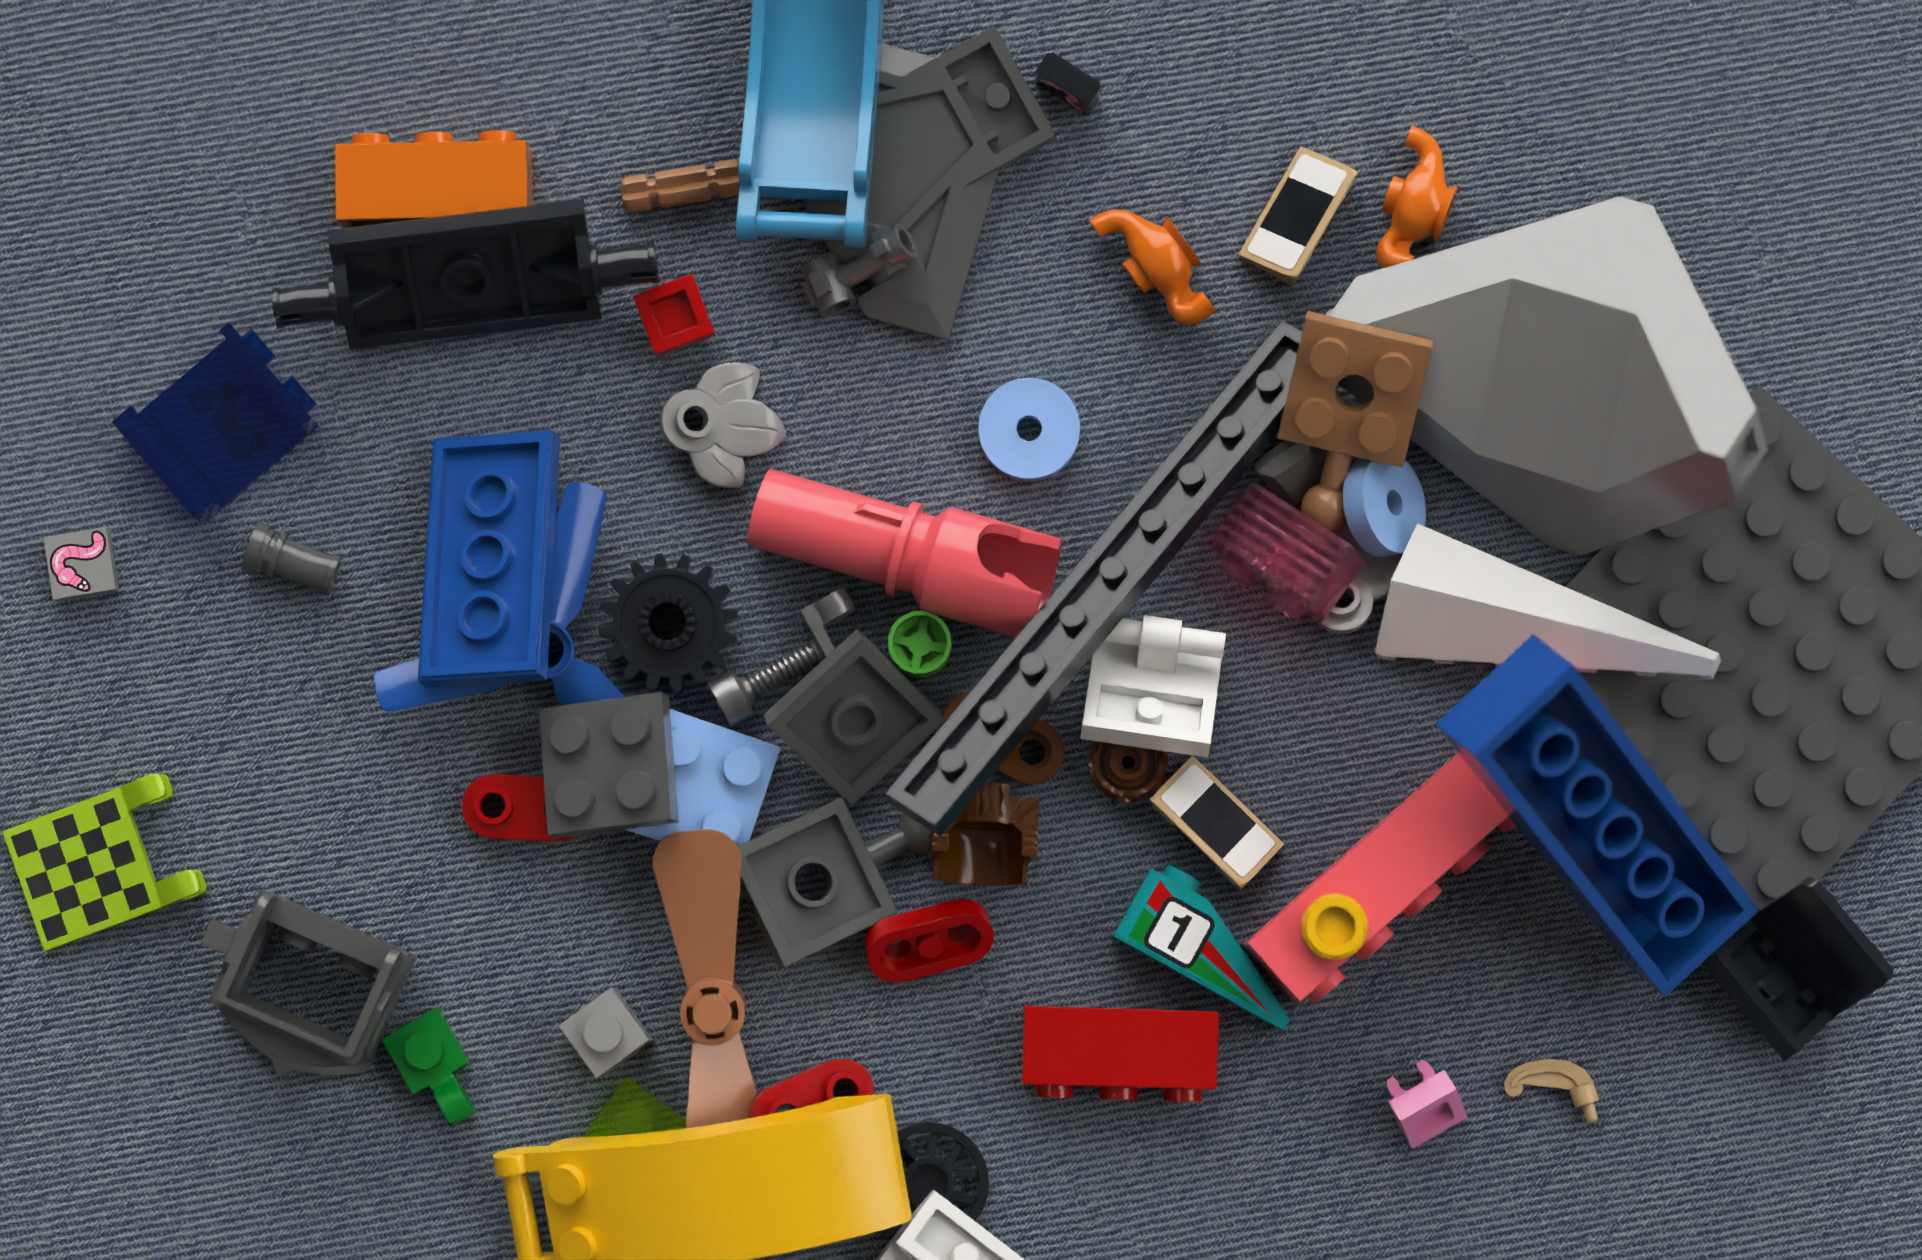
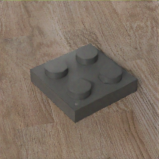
(854, 717)
(608, 765)

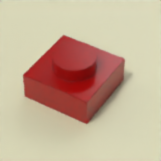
(674, 315)

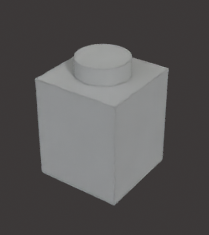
(606, 1032)

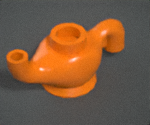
(1416, 204)
(1158, 260)

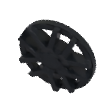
(934, 1174)

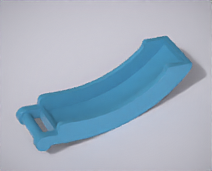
(810, 116)

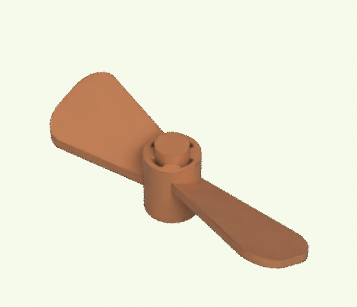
(700, 894)

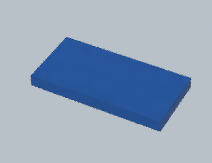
(489, 559)

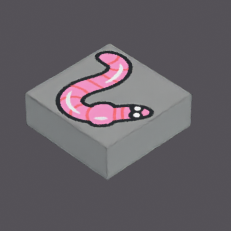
(81, 564)

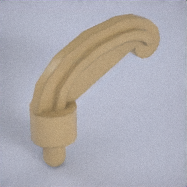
(1558, 1075)

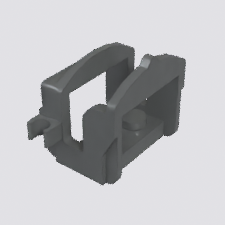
(286, 1037)

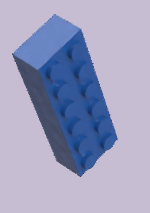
(1597, 814)

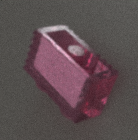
(1286, 554)

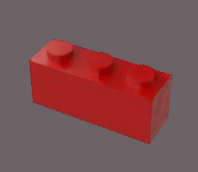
(1120, 1051)

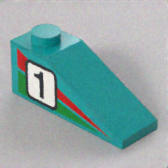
(1189, 937)

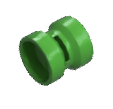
(920, 634)

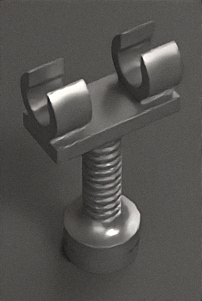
(737, 694)

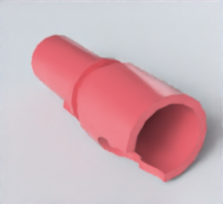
(950, 562)

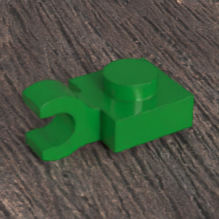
(429, 1058)

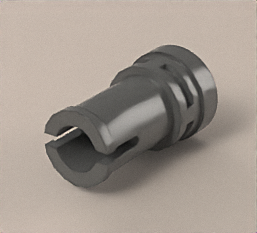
(274, 554)

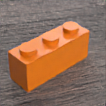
(429, 177)

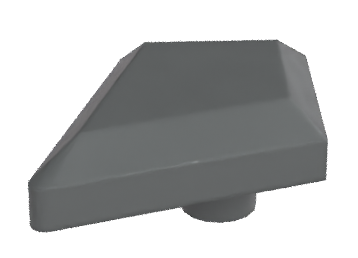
(1292, 470)

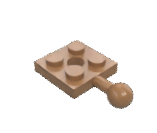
(1368, 430)

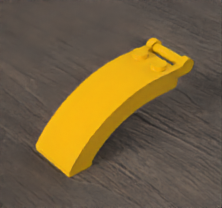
(714, 1188)

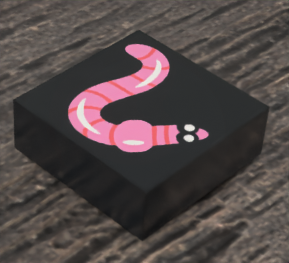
(1068, 83)

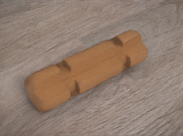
(680, 186)

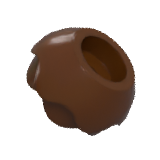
(1122, 783)

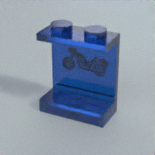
(220, 424)

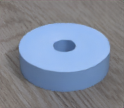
(1029, 400)
(1383, 506)

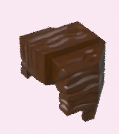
(988, 840)

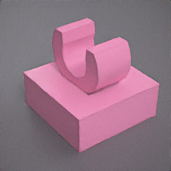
(1427, 1106)

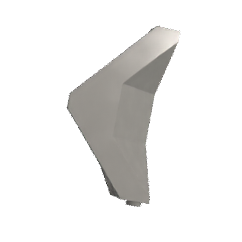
(1571, 375)

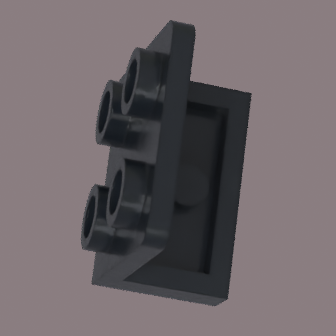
(1798, 966)

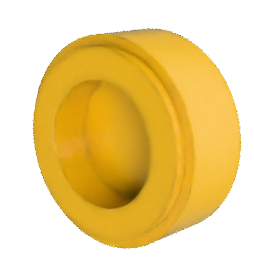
(1334, 926)

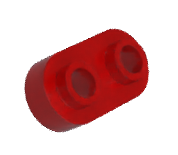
(523, 813)
(929, 940)
(811, 1086)

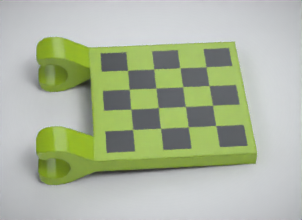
(89, 865)

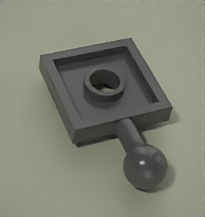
(854, 887)

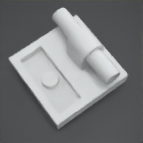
(1154, 686)

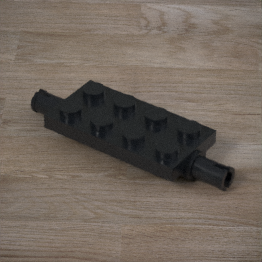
(464, 276)

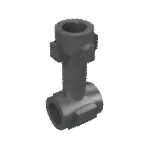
(831, 282)

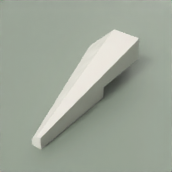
(1473, 607)

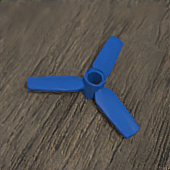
(572, 679)

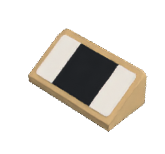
(1298, 215)
(1216, 822)

